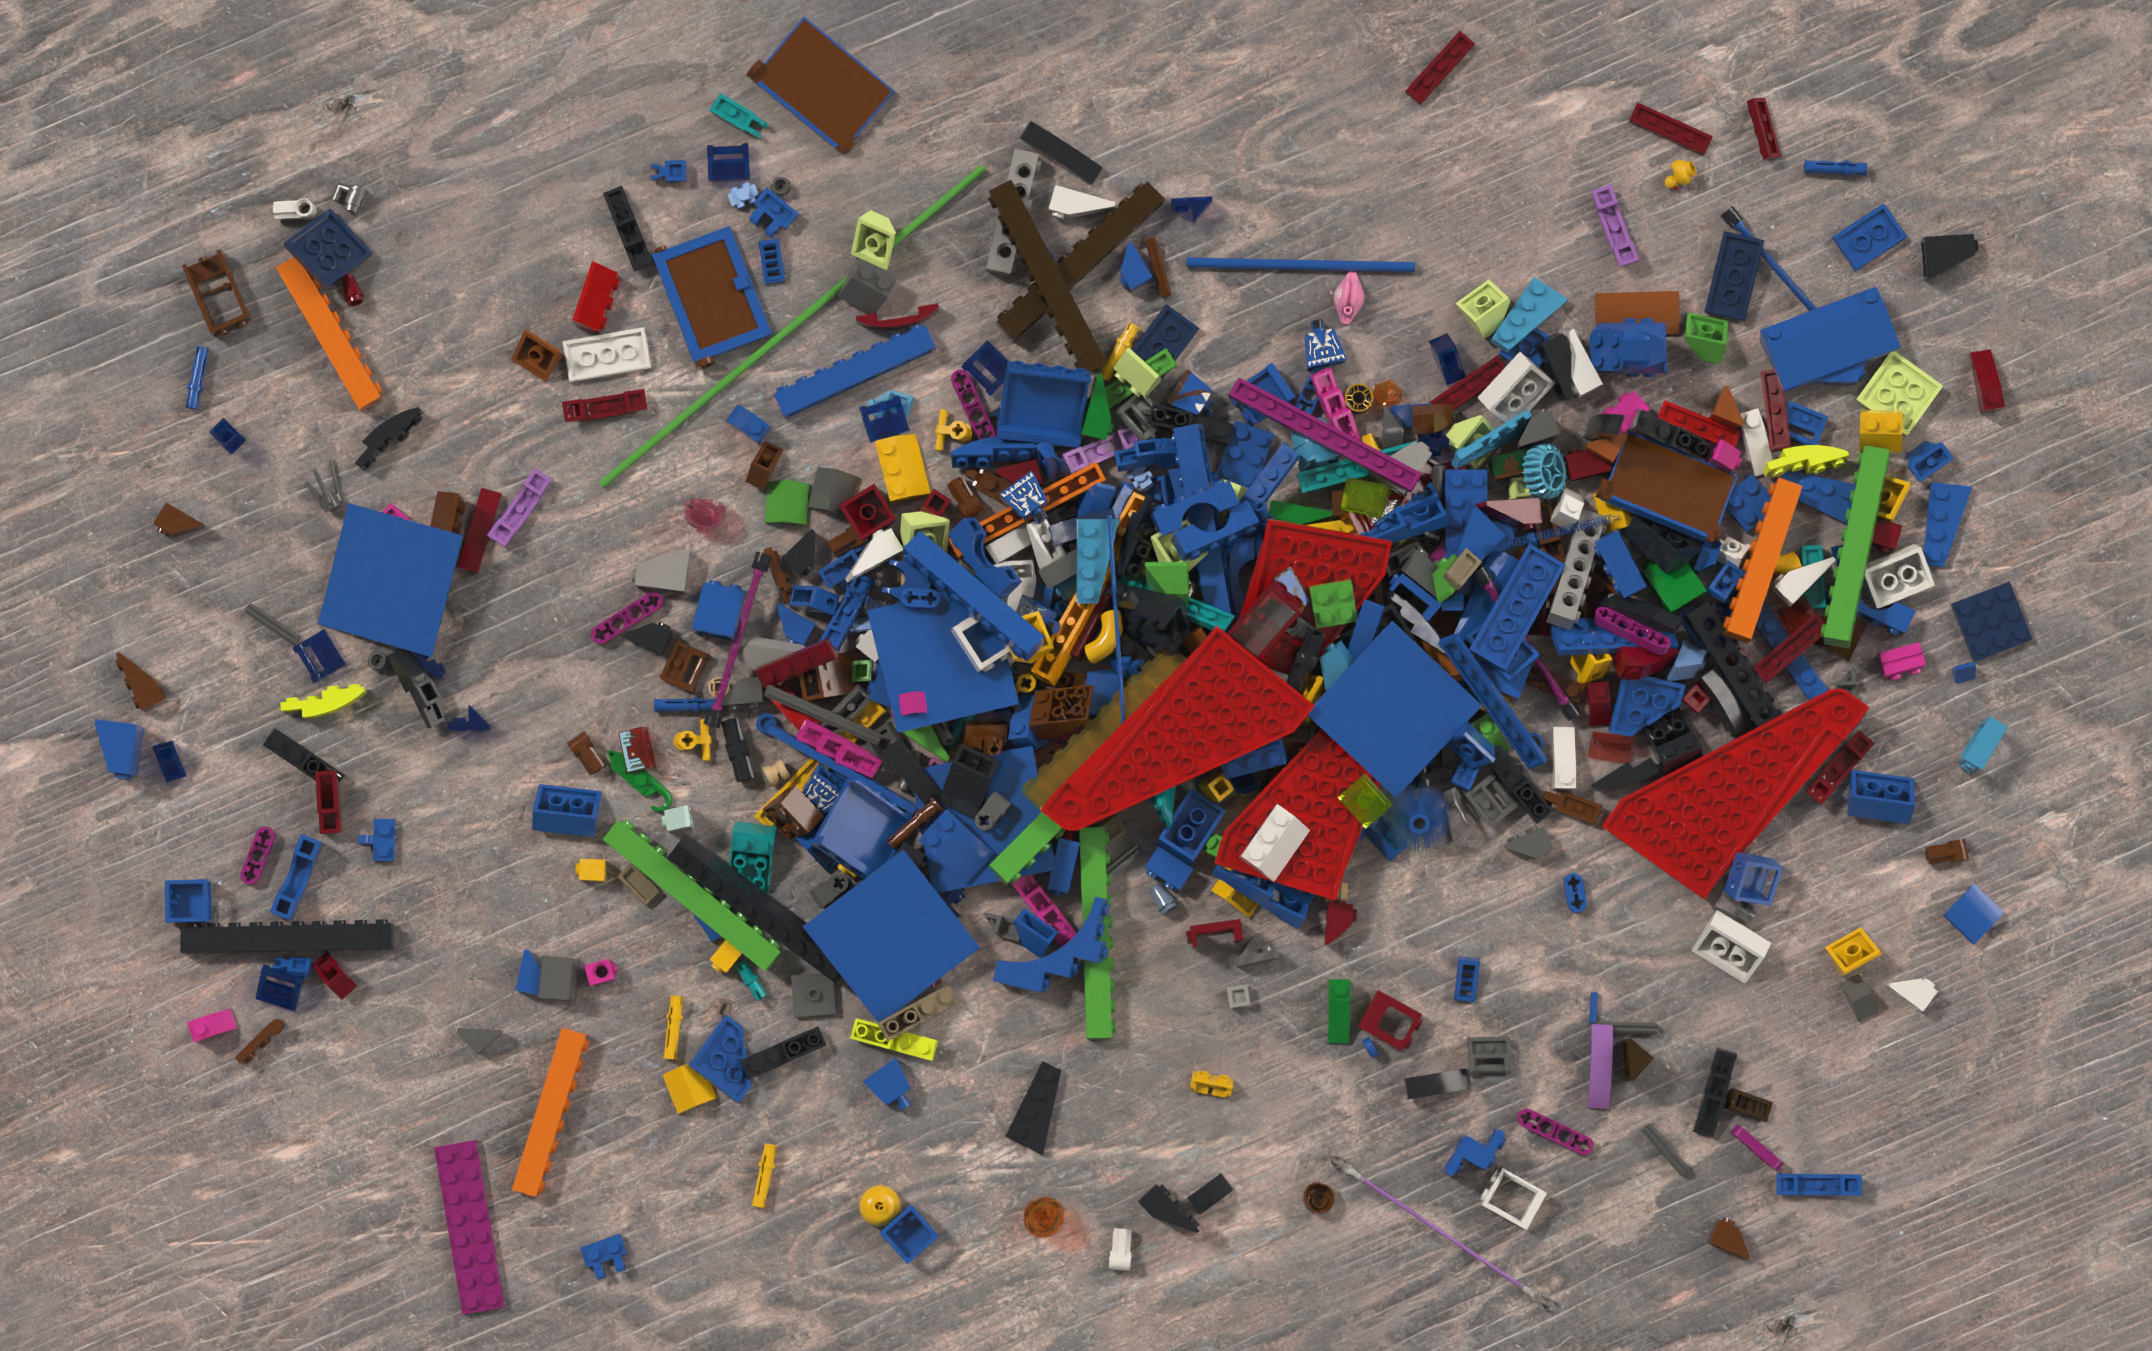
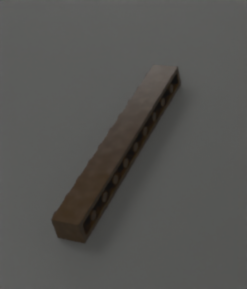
(1084, 257)
(1047, 277)

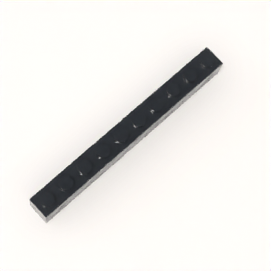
(750, 902)
(287, 937)

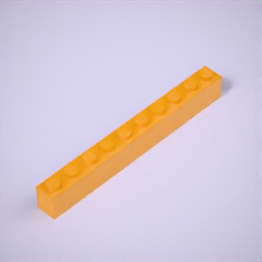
(1052, 664)

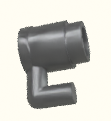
(355, 197)

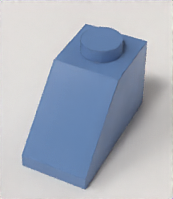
(1687, 662)

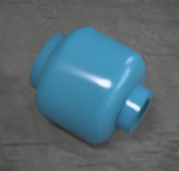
(1066, 588)

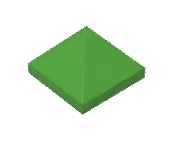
(862, 671)

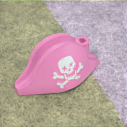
(1348, 298)

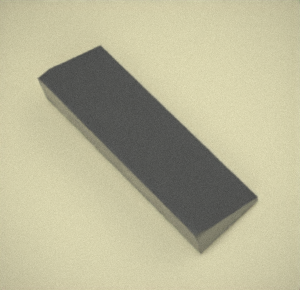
(849, 706)

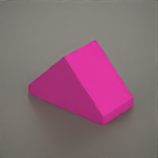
(912, 703)

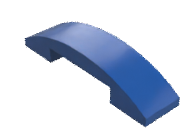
(1819, 1184)

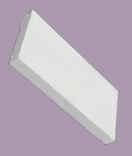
(607, 355)

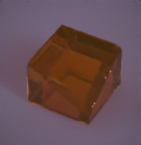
(1387, 393)

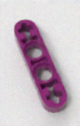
(973, 407)
(628, 620)
(1630, 632)
(1556, 1128)

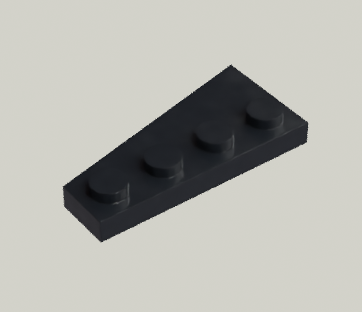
(1035, 1112)

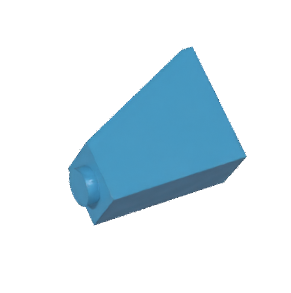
(1334, 662)

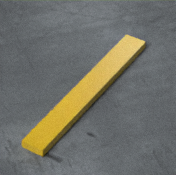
(867, 717)

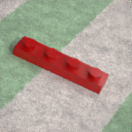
(1698, 424)

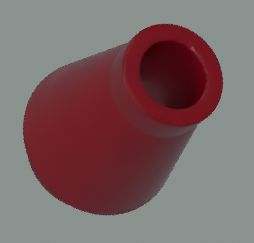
(352, 292)

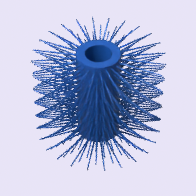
(1419, 817)

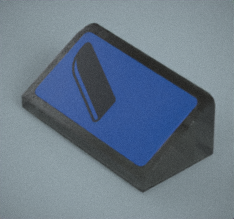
(1292, 583)

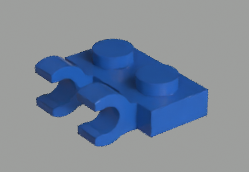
(775, 209)
(602, 1251)

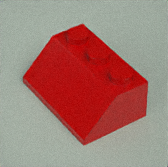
(596, 298)

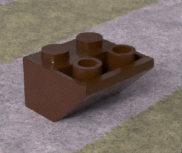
(448, 511)
(793, 813)

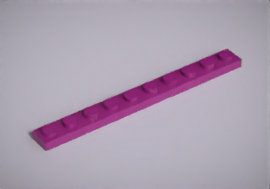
(1325, 435)

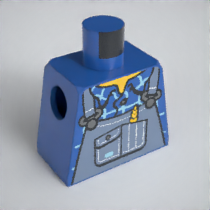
(1029, 605)

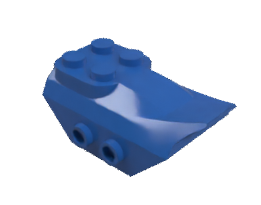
(1630, 347)

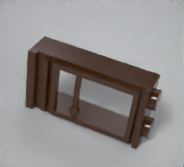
(205, 270)

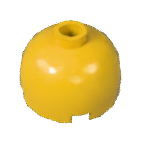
(890, 1202)

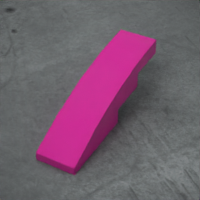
(1333, 402)
(839, 748)
(1044, 908)

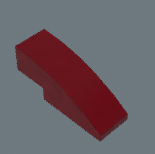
(328, 802)

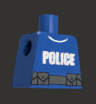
(821, 601)

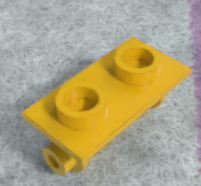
(1221, 1084)

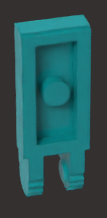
(737, 115)

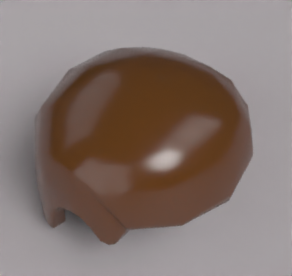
(1318, 1198)

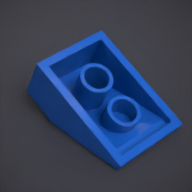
(1190, 827)
(956, 846)

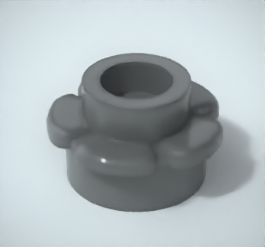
(780, 181)
(378, 666)

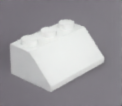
(1516, 388)
(1897, 576)
(1274, 843)
(1731, 947)

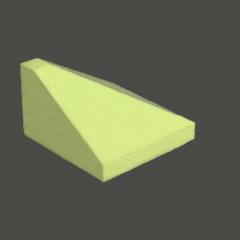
(1517, 489)

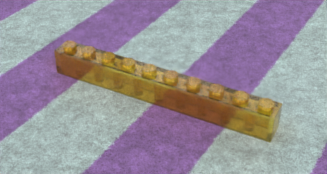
(1096, 731)

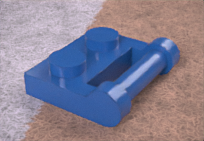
(1806, 420)

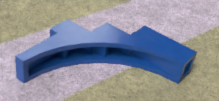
(1063, 962)

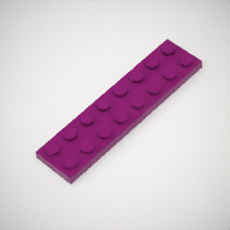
(469, 1227)

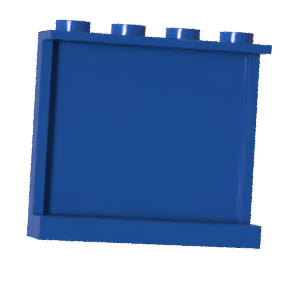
(1043, 403)
(859, 828)

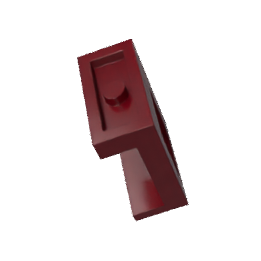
(1234, 925)
(1375, 1012)

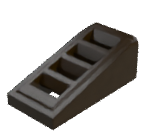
(1732, 1099)

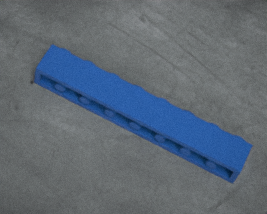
(854, 371)
(973, 596)

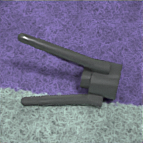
(329, 500)
(1431, 537)
(1454, 800)
(1743, 912)

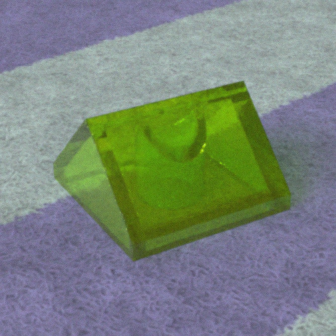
(1365, 497)
(1365, 800)

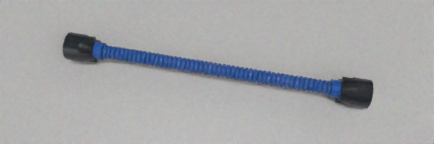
(1734, 220)

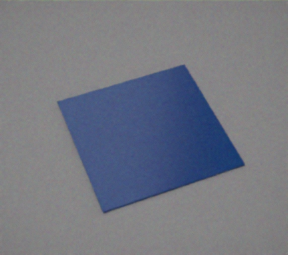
(390, 579)
(924, 656)
(1394, 709)
(1016, 769)
(891, 936)

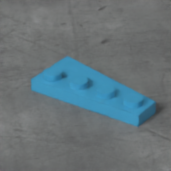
(1530, 310)
(1500, 436)
(1092, 557)

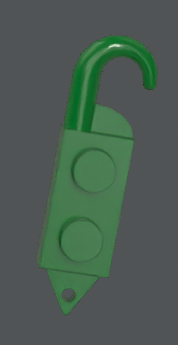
(640, 780)

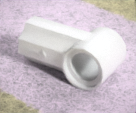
(292, 210)
(1120, 1254)

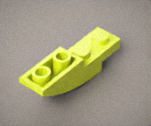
(1811, 457)
(332, 700)
(905, 1043)

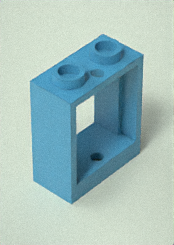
(1981, 745)

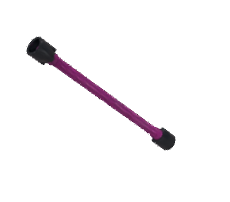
(760, 564)
(1567, 705)

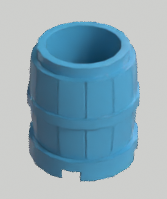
(1311, 453)

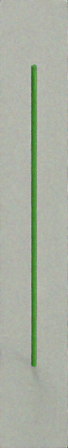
(780, 336)

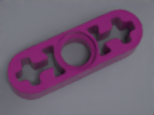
(258, 872)
(1757, 1148)

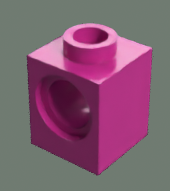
(591, 971)

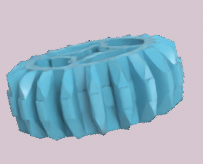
(1544, 471)

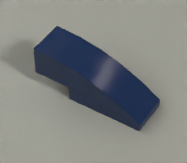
(1066, 531)

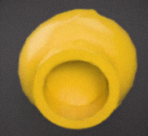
(1683, 173)

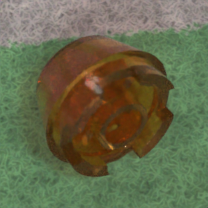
(1044, 1217)

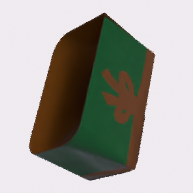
(1507, 464)

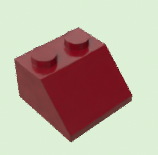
(868, 512)

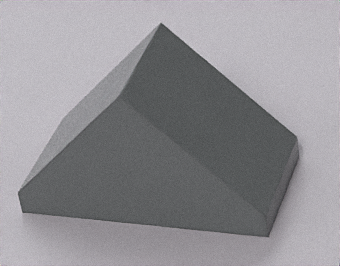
(1859, 998)
(479, 1038)

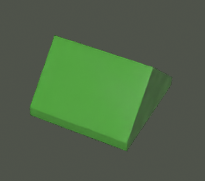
(787, 502)

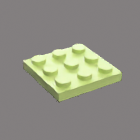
(1900, 387)

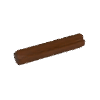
(1158, 267)

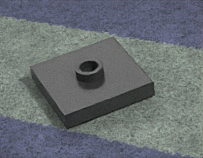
(813, 995)

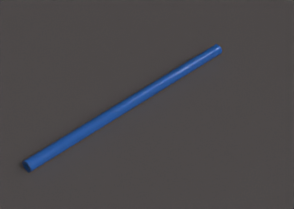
(1290, 264)

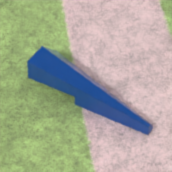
(1416, 517)
(1480, 602)
(1280, 900)

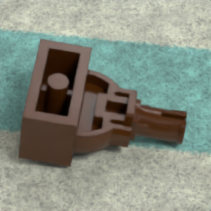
(985, 736)

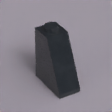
(1945, 253)

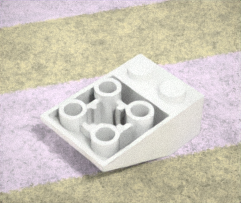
(1026, 573)

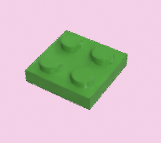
(1333, 603)

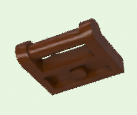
(678, 663)

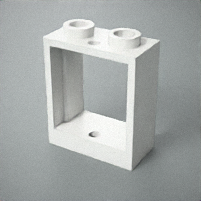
(986, 665)
(1532, 1207)

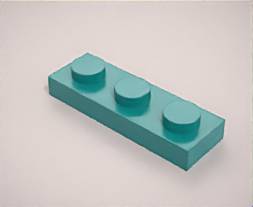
(1816, 592)

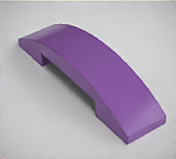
(1614, 226)
(1099, 450)
(520, 508)
(1600, 1066)

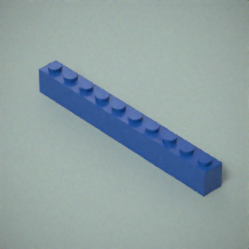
(1195, 474)

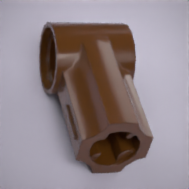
(967, 502)
(845, 542)
(583, 749)
(1951, 851)

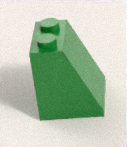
(1672, 588)

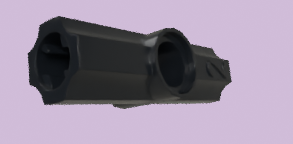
(1305, 659)
(737, 750)

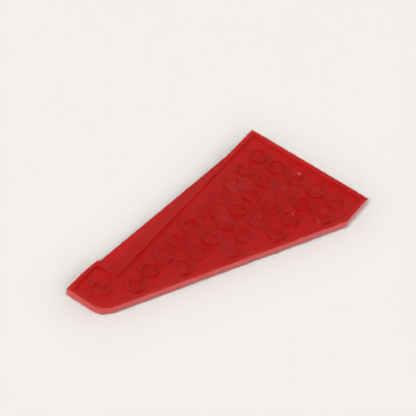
(1316, 559)
(1196, 720)
(1310, 792)
(1724, 800)

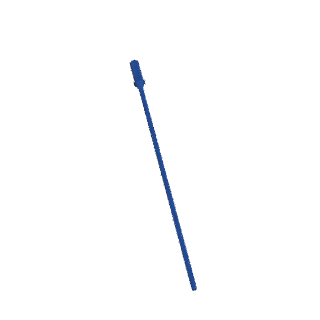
(1116, 619)

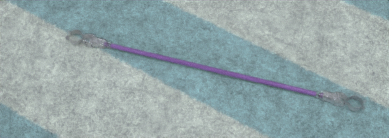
(1533, 1294)

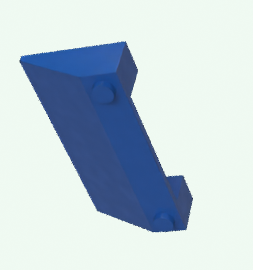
(1829, 339)

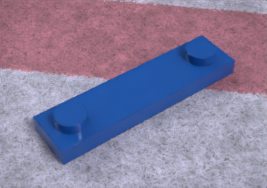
(847, 612)

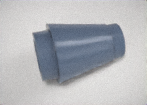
(1164, 901)

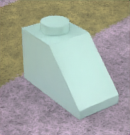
(677, 819)

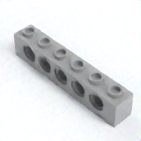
(1020, 160)
(1559, 613)

